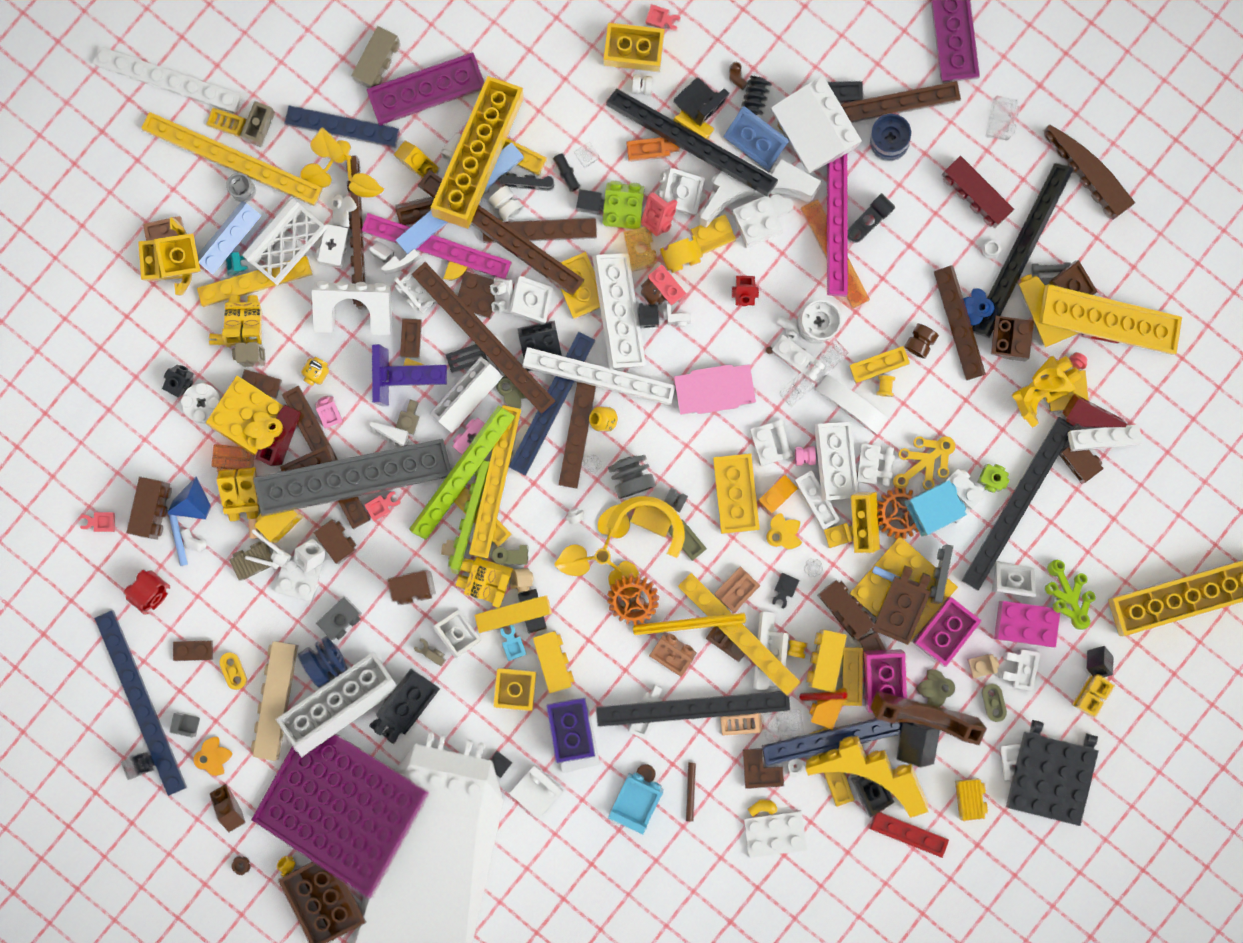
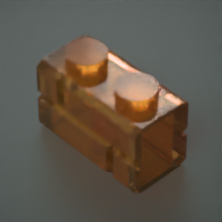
(231, 458)

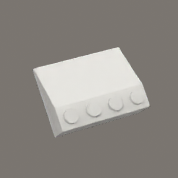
(816, 125)

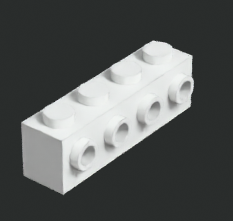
(466, 394)

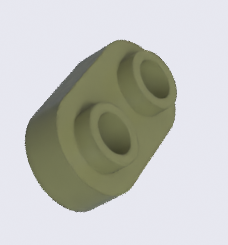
(993, 702)

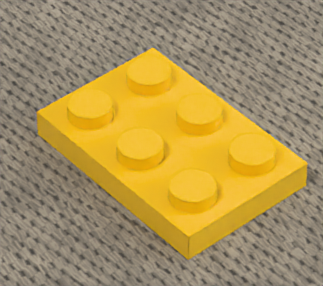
(586, 297)

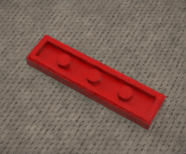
(909, 834)

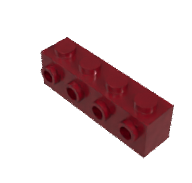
(977, 192)

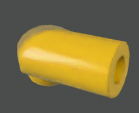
(763, 805)

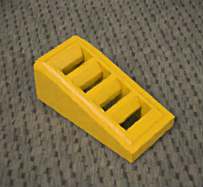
(237, 127)

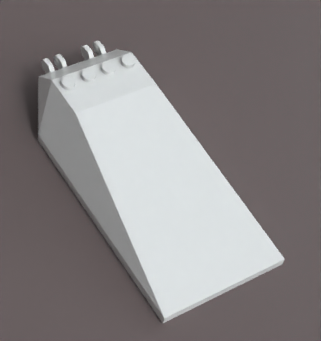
(445, 859)

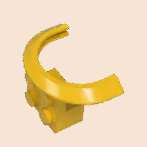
(150, 265)
(653, 516)

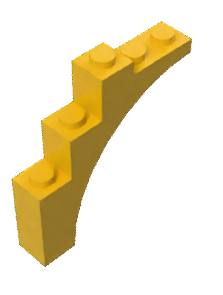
(876, 766)

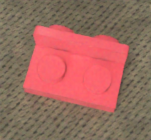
(658, 214)
(667, 285)

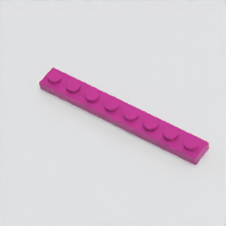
(837, 228)
(440, 247)

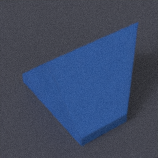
(191, 502)

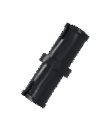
(566, 172)

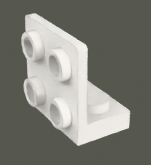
(536, 791)

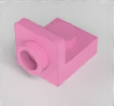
(328, 411)

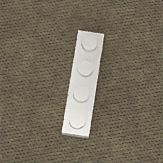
(1104, 437)

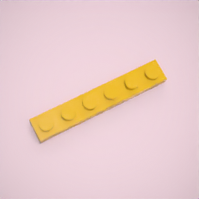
(249, 283)

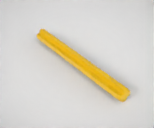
(692, 623)

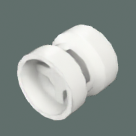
(646, 85)

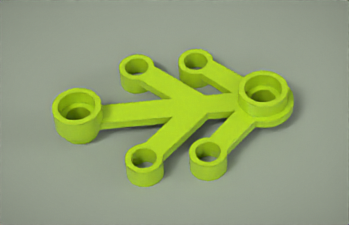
(1078, 615)

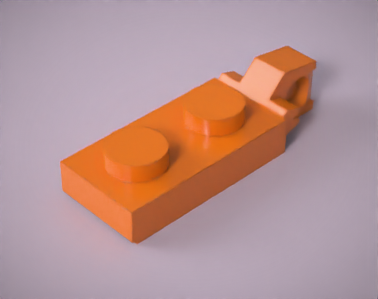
(650, 149)

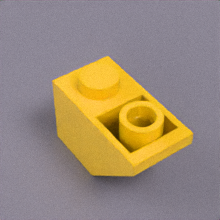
(415, 159)

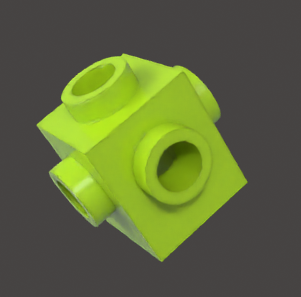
(987, 480)

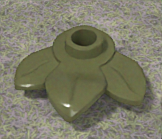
(512, 395)
(933, 688)

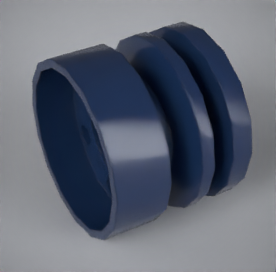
(890, 126)
(320, 663)

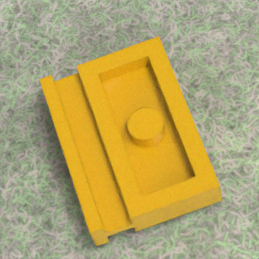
(715, 235)

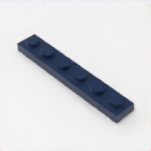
(342, 126)

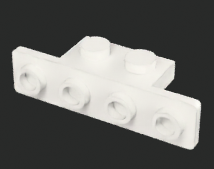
(774, 642)

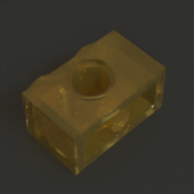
(640, 260)

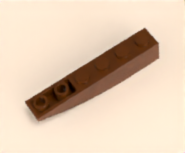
(1092, 173)

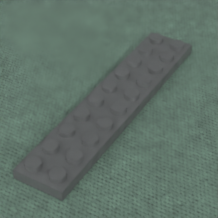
(351, 477)

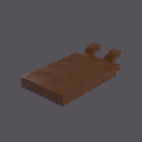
(903, 606)

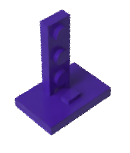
(386, 375)

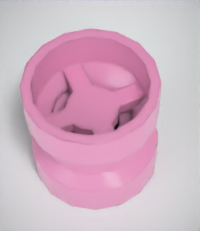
(805, 456)

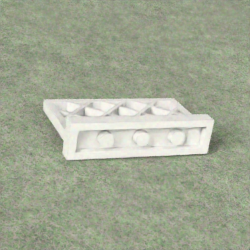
(275, 233)

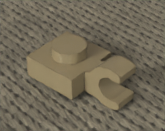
(408, 420)
(434, 655)

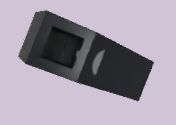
(137, 765)

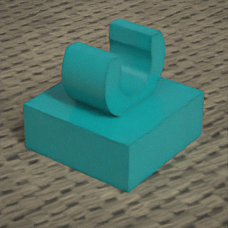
(233, 263)

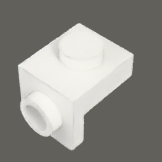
(679, 319)

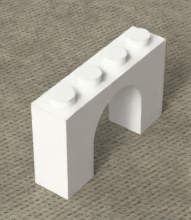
(375, 296)

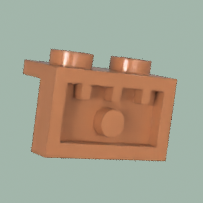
(673, 654)

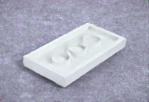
(836, 460)

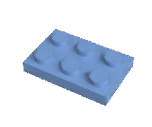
(756, 138)

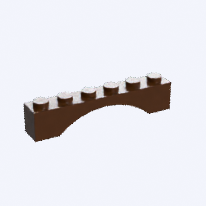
(899, 709)

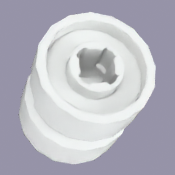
(505, 203)

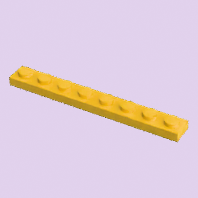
(494, 488)
(740, 635)

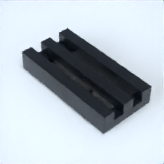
(454, 369)

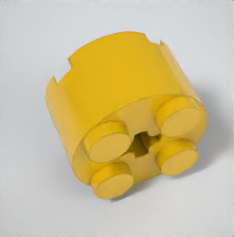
(681, 253)

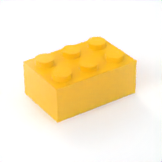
(633, 47)
(826, 660)

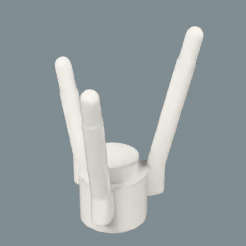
(279, 557)

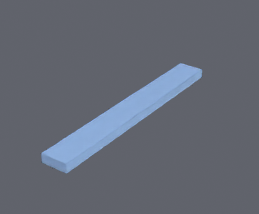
(429, 225)

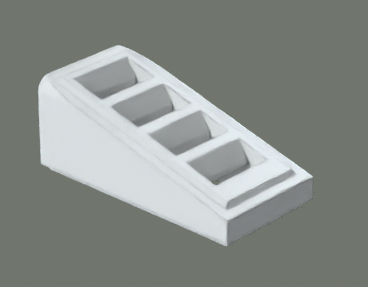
(392, 435)

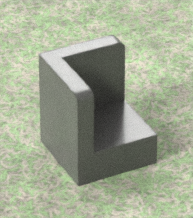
(184, 724)

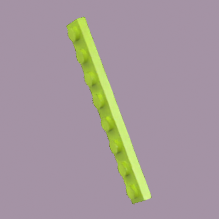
(462, 472)

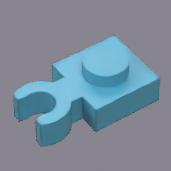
(513, 646)

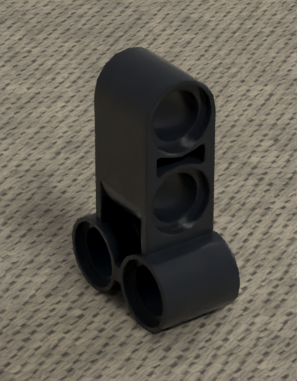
(879, 209)

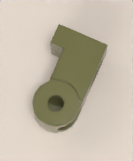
(515, 557)

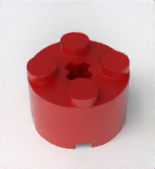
(146, 591)

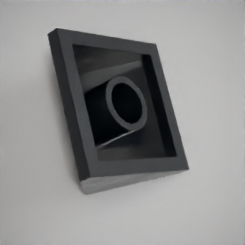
(917, 744)
(872, 795)

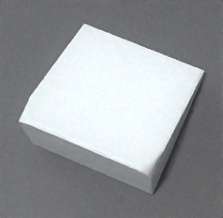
(381, 251)

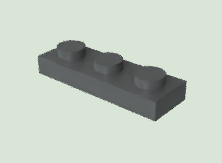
(941, 573)

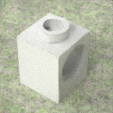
(309, 555)

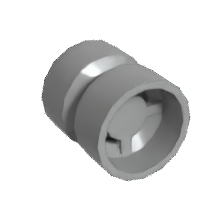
(241, 187)

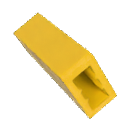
(1032, 292)

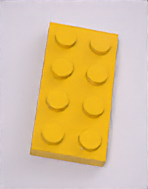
(736, 493)

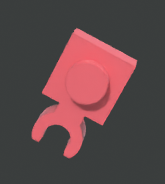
(659, 17)
(379, 507)
(102, 522)

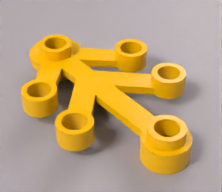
(927, 461)

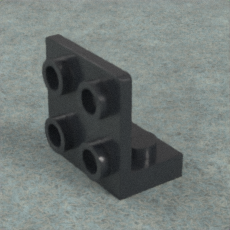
(700, 101)
(540, 337)

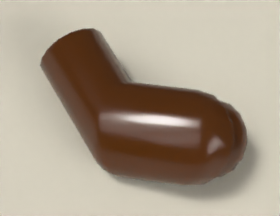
(735, 75)

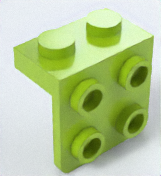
(623, 205)

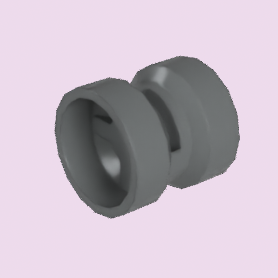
(671, 497)

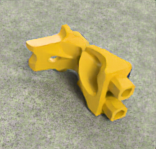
(1055, 380)

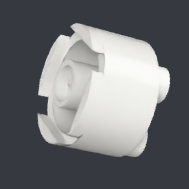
(192, 401)

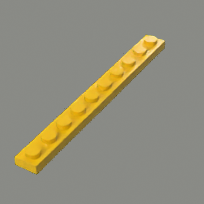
(231, 158)

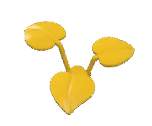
(325, 145)
(574, 558)

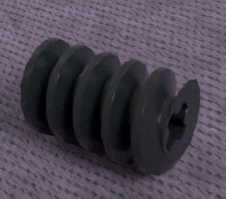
(754, 95)

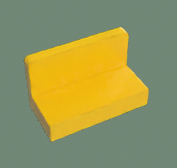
(704, 130)

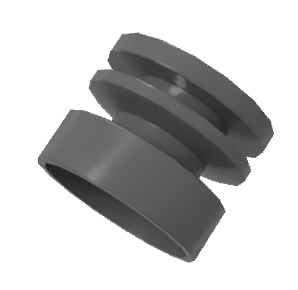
(631, 476)

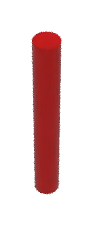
(823, 696)

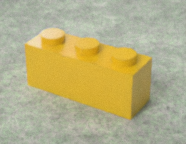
(865, 522)
(553, 661)

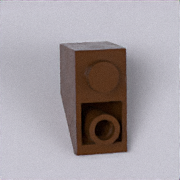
(227, 808)

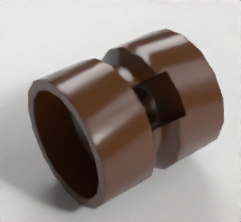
(921, 340)

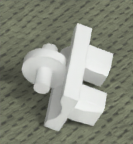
(503, 294)

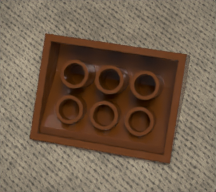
(321, 903)

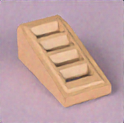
(758, 724)

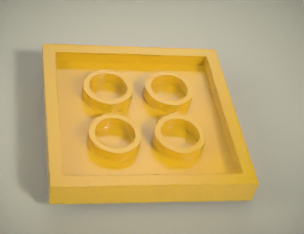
(237, 410)

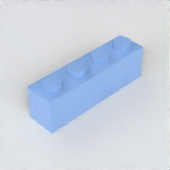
(228, 237)

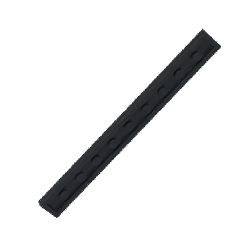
(692, 142)
(1024, 245)
(1017, 504)
(692, 708)

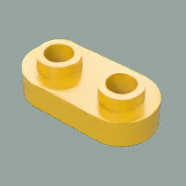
(231, 672)

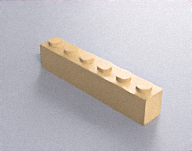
(275, 700)

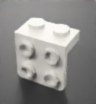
(417, 296)

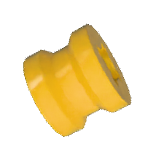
(796, 648)

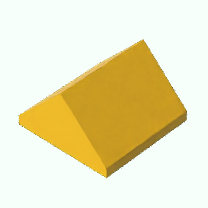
(177, 255)

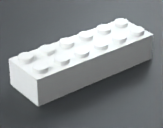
(337, 704)

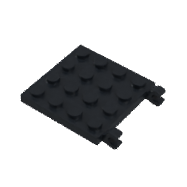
(1052, 776)

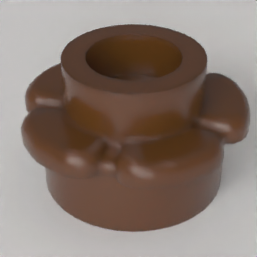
(241, 870)

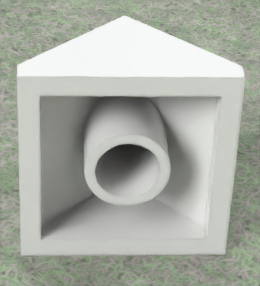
(1014, 580)
(457, 634)

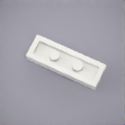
(812, 493)

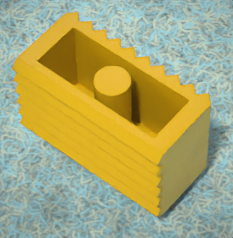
(970, 799)

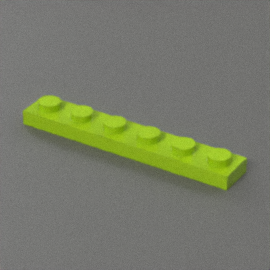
(466, 524)

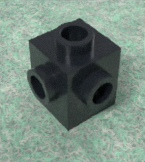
(177, 380)

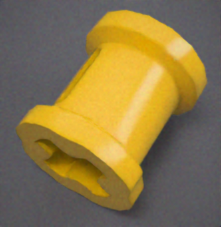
(886, 386)

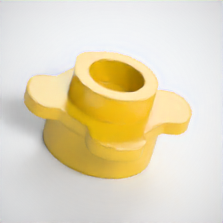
(285, 865)

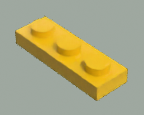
(879, 364)
(853, 675)

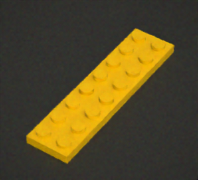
(1110, 319)

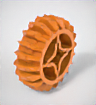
(895, 505)
(645, 608)

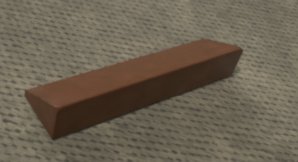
(414, 210)

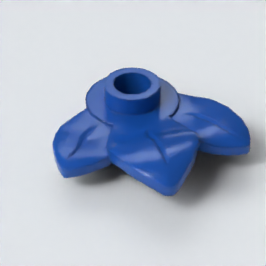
(975, 304)

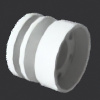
(824, 312)

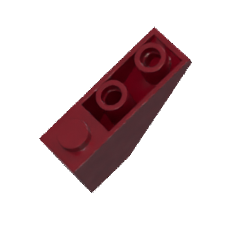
(275, 453)

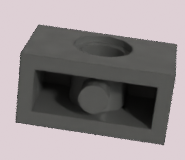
(328, 621)

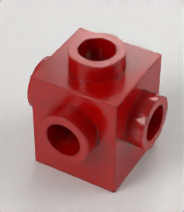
(745, 291)

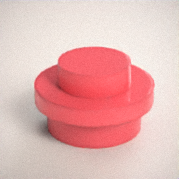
(1078, 360)

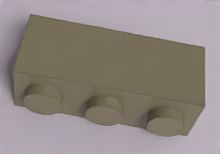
(376, 58)

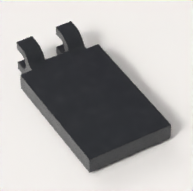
(404, 706)

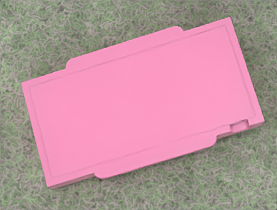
(714, 389)

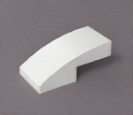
(395, 265)

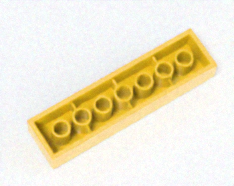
(477, 152)
(1178, 599)

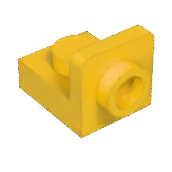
(838, 535)

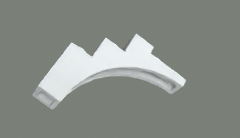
(729, 190)

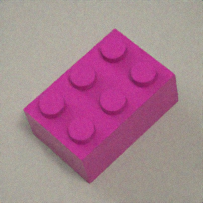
(1027, 624)
(947, 631)
(884, 673)

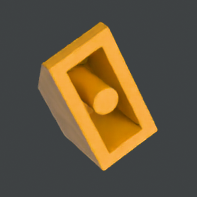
(777, 494)
(826, 711)

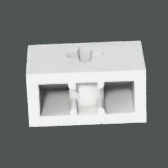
(336, 256)

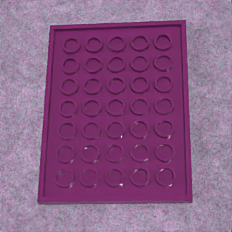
(341, 810)

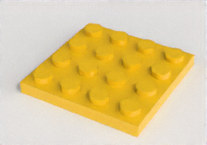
(874, 588)

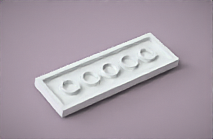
(619, 311)

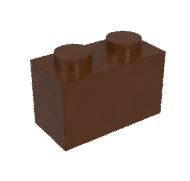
(1081, 463)
(335, 541)

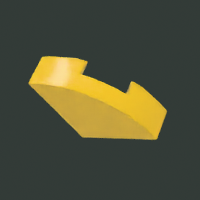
(454, 271)

